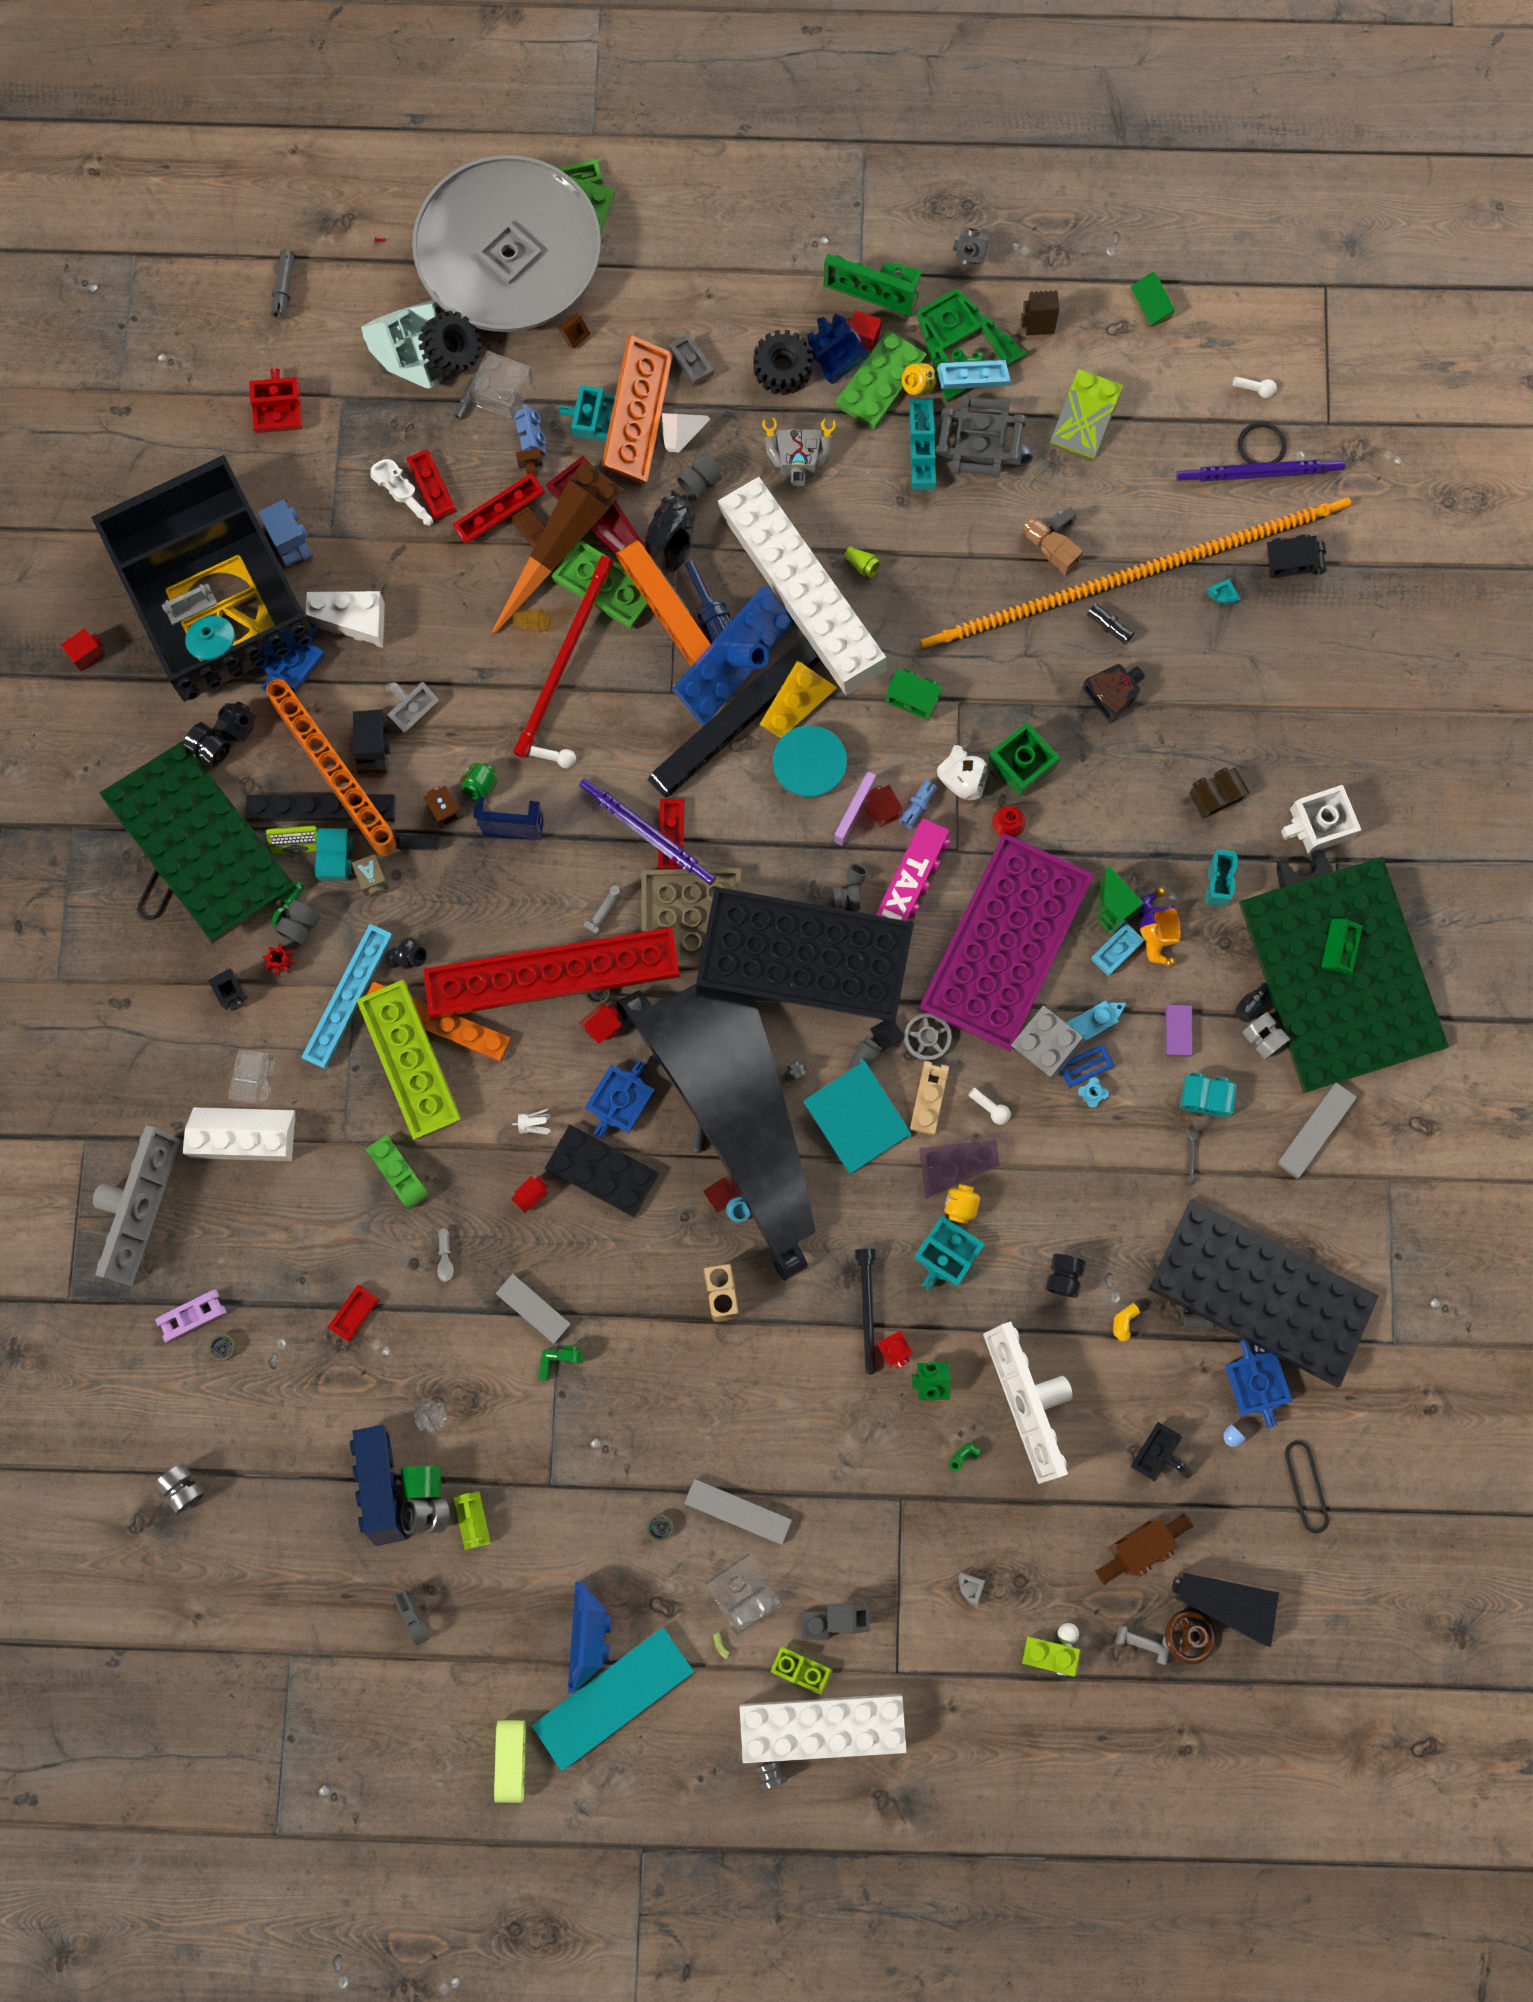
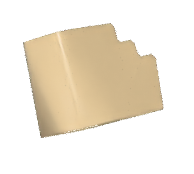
(716, 1291)

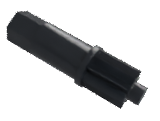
(414, 842)

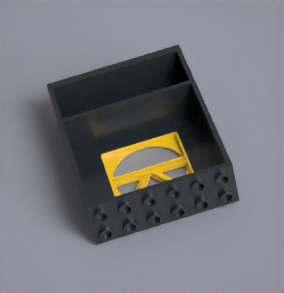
(195, 530)

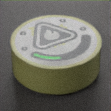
(597, 997)
(222, 1347)
(659, 1528)

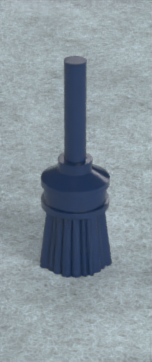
(713, 614)

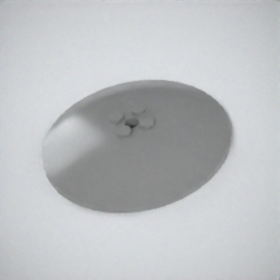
(501, 207)

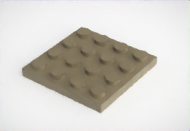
(684, 903)

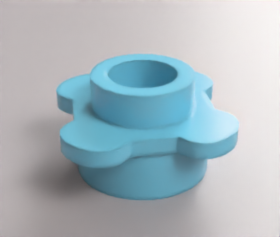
(1092, 1100)

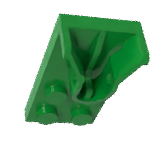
(876, 287)

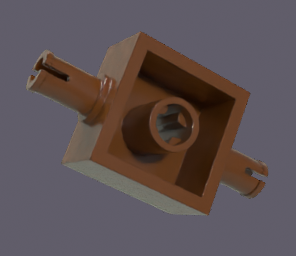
(1142, 1547)

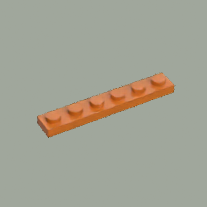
(460, 1031)

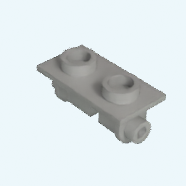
(189, 604)

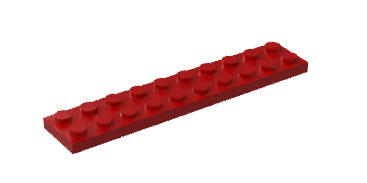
(551, 973)

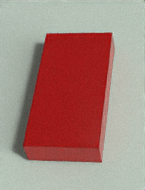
(353, 1313)

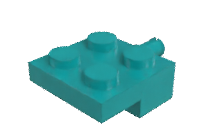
(590, 413)
(947, 1253)

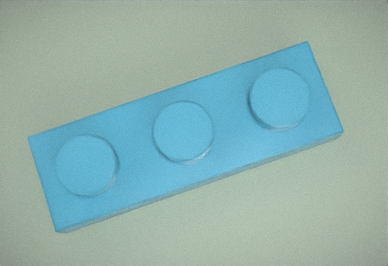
(973, 374)

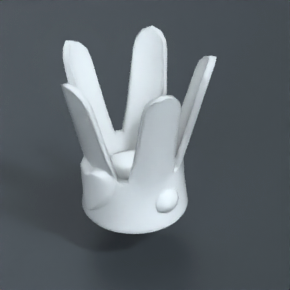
(526, 1123)

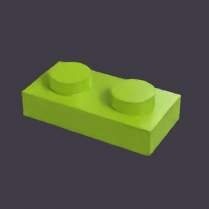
(1051, 1656)

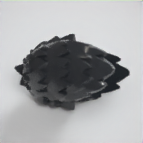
(671, 530)

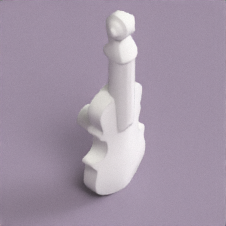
(389, 475)

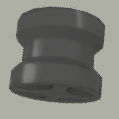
(771, 1774)

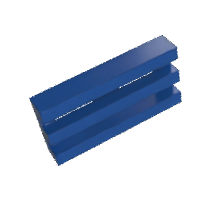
(1066, 1075)

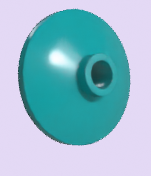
(211, 645)

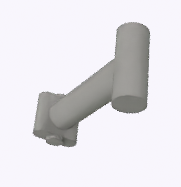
(613, 896)
(1147, 1644)

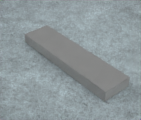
(1316, 1130)
(738, 1511)

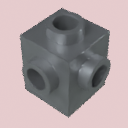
(974, 238)

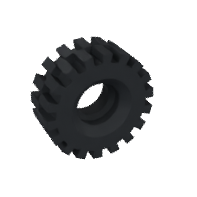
(462, 337)
(782, 347)

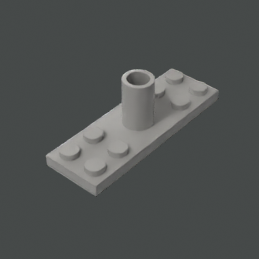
(135, 1205)

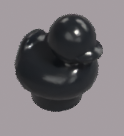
(407, 955)

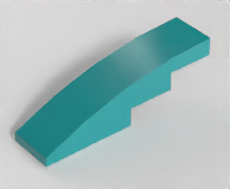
(922, 444)

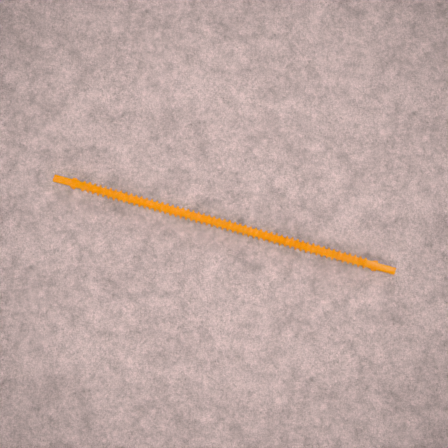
(1322, 510)

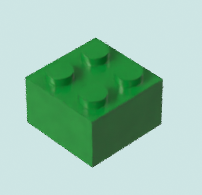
(1023, 759)

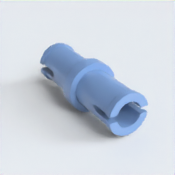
(918, 804)

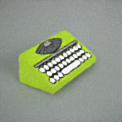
(292, 839)

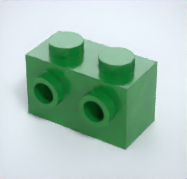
(913, 694)

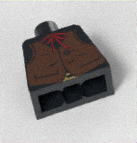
(1113, 690)

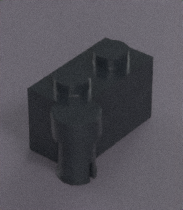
(1296, 556)
(371, 741)

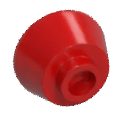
(1009, 825)

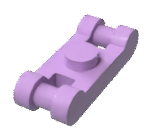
(190, 1316)

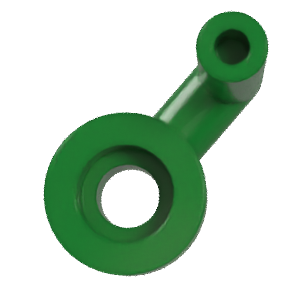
(569, 1354)

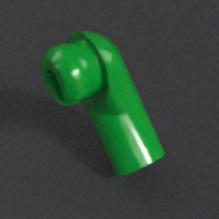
(959, 356)

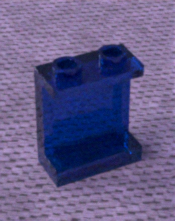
(509, 824)

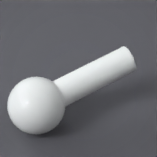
(1265, 388)
(566, 758)
(999, 1113)
(1068, 1635)

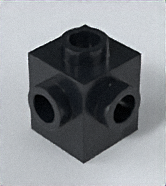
(235, 721)

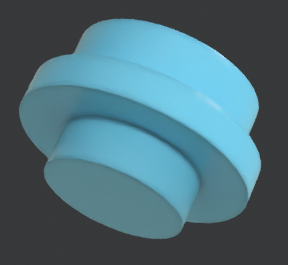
(737, 1210)

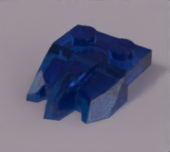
(836, 347)

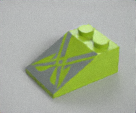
(1086, 413)

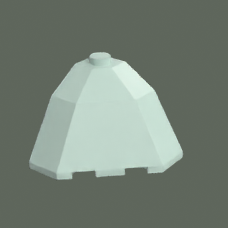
(396, 343)

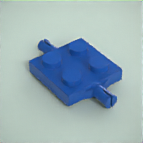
(295, 666)
(620, 1099)
(1258, 1383)

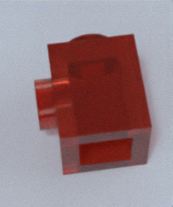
(883, 805)

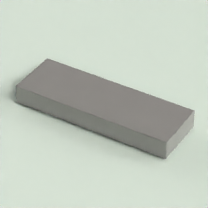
(533, 1309)

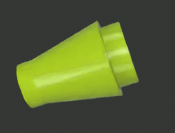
(863, 562)

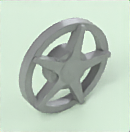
(927, 1037)

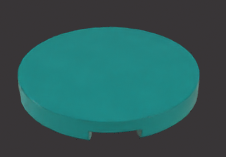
(809, 761)

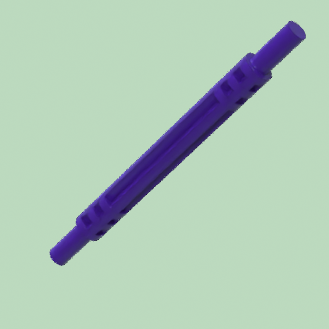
(1260, 470)
(647, 831)

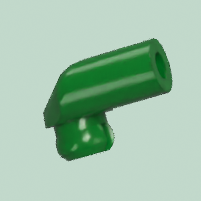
(959, 1457)

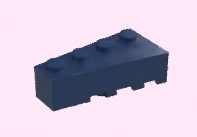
(376, 1485)

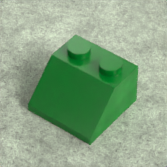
(1116, 901)

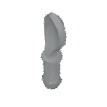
(445, 1267)

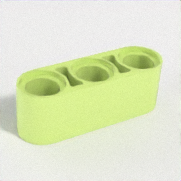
(510, 1761)

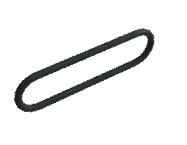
(144, 895)
(1317, 1485)

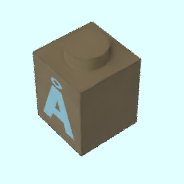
(370, 875)

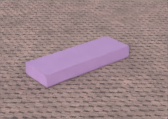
(855, 808)

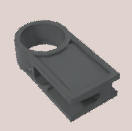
(411, 1617)

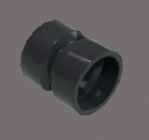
(203, 742)
(1066, 1272)

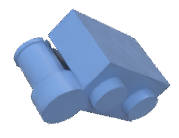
(285, 532)

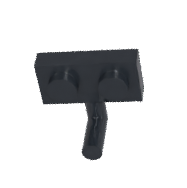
(1158, 1452)

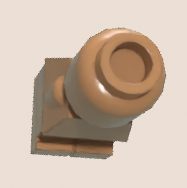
(1056, 547)

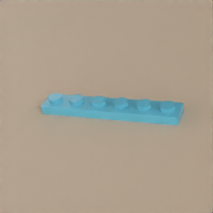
(344, 1002)

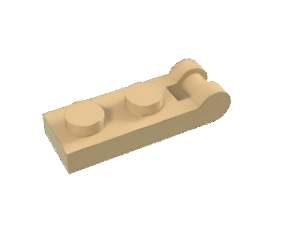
(929, 1099)

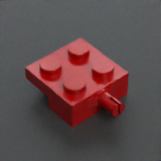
(276, 403)

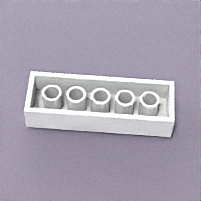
(822, 1728)

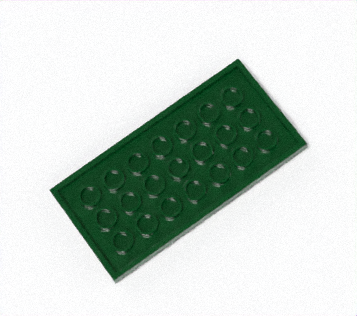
(197, 841)

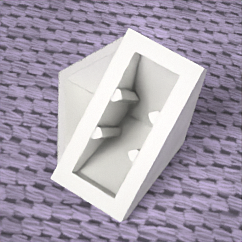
(680, 429)

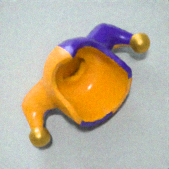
(1159, 928)

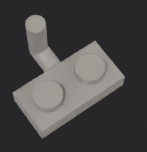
(411, 706)

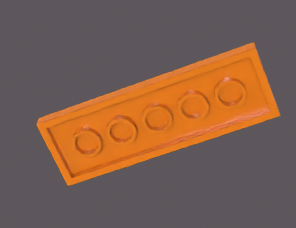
(637, 410)

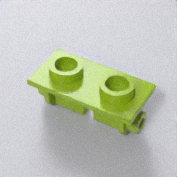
(472, 1520)

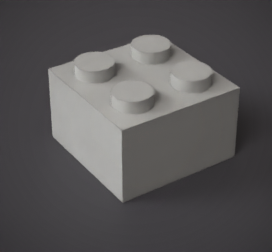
(1048, 1042)

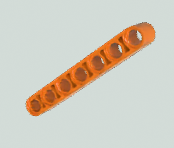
(663, 601)

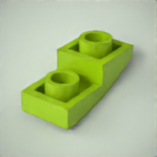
(801, 1670)

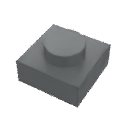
(1063, 520)
(814, 1626)

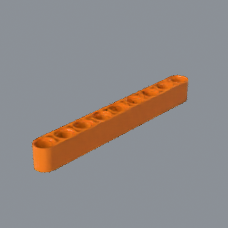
(335, 776)

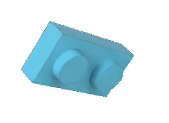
(1117, 949)

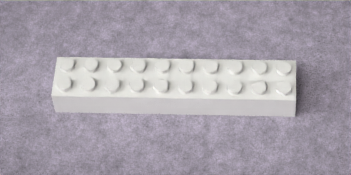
(803, 586)

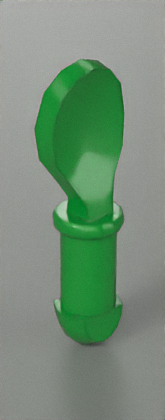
(279, 913)

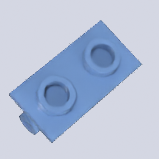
(528, 421)

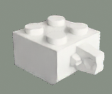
(1323, 820)

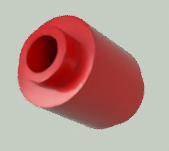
(530, 1193)

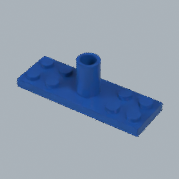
(734, 655)

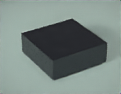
(887, 1034)

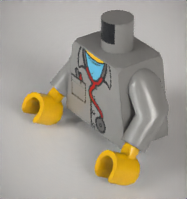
(798, 451)

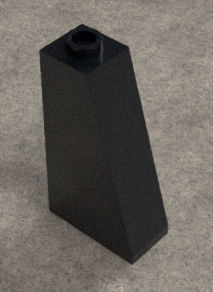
(1235, 1605)

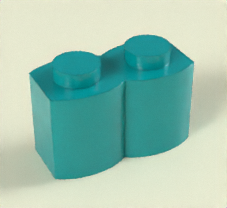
(333, 854)
(1220, 874)
(1207, 1095)

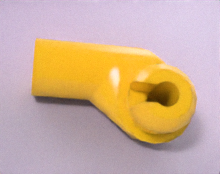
(1122, 1322)

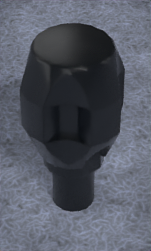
(1251, 1004)

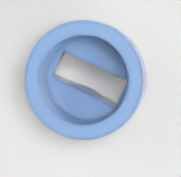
(1233, 1437)

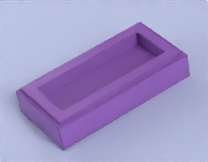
(1178, 1030)

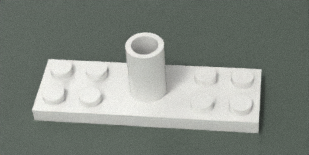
(1029, 1401)

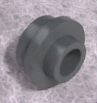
(796, 1069)

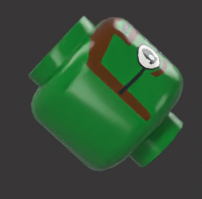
(478, 780)

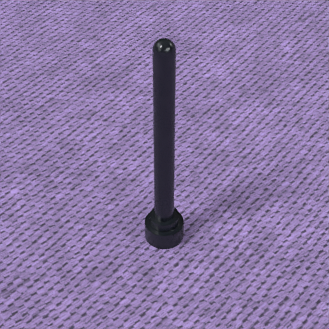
(865, 1260)

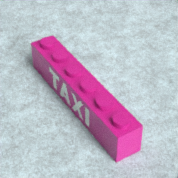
(914, 871)

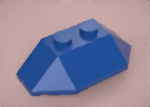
(588, 1637)

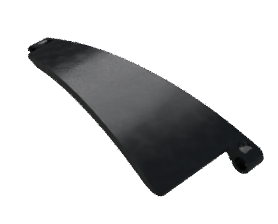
(728, 1078)

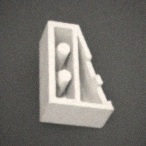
(348, 614)

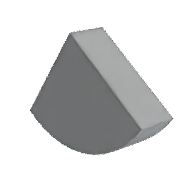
(970, 1588)

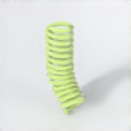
(724, 1653)

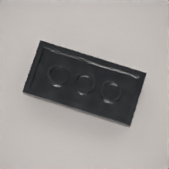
(601, 1171)

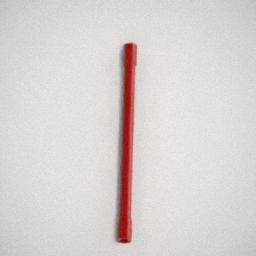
(528, 735)

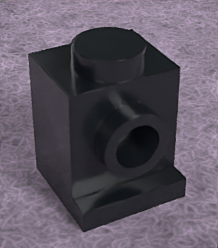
(223, 984)

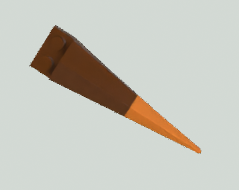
(579, 508)

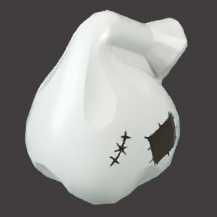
(963, 774)

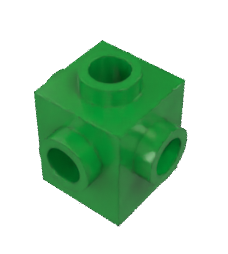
(932, 1381)

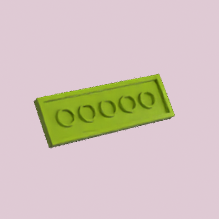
(408, 1059)

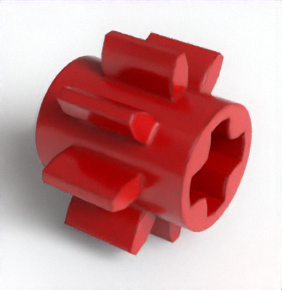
(285, 956)

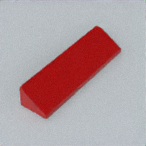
(498, 508)

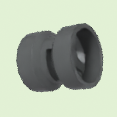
(840, 898)

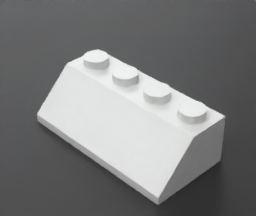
(240, 1134)

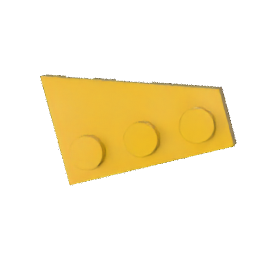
(796, 699)

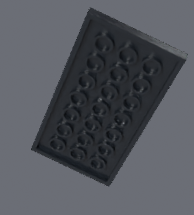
(805, 954)
(1264, 1293)

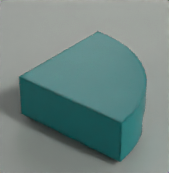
(1224, 593)

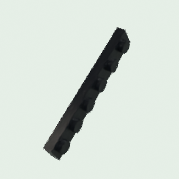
(312, 807)

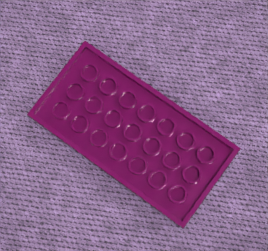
(1006, 942)

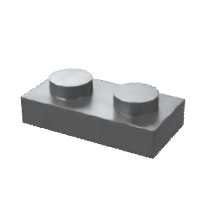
(691, 359)

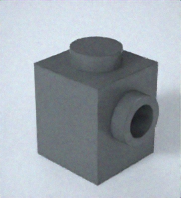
(848, 1618)

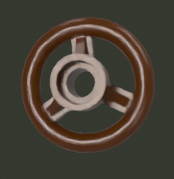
(1201, 1636)

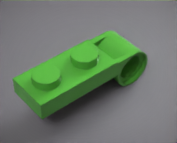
(397, 1172)

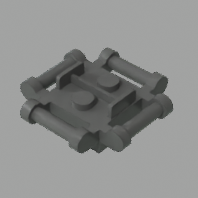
(981, 437)

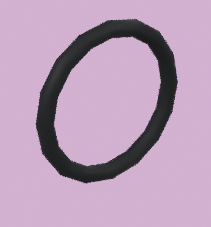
(1267, 425)

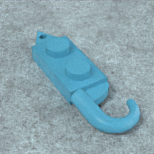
(1096, 1019)

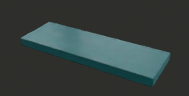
(612, 1698)

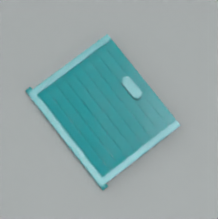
(857, 1117)

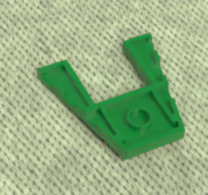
(954, 320)

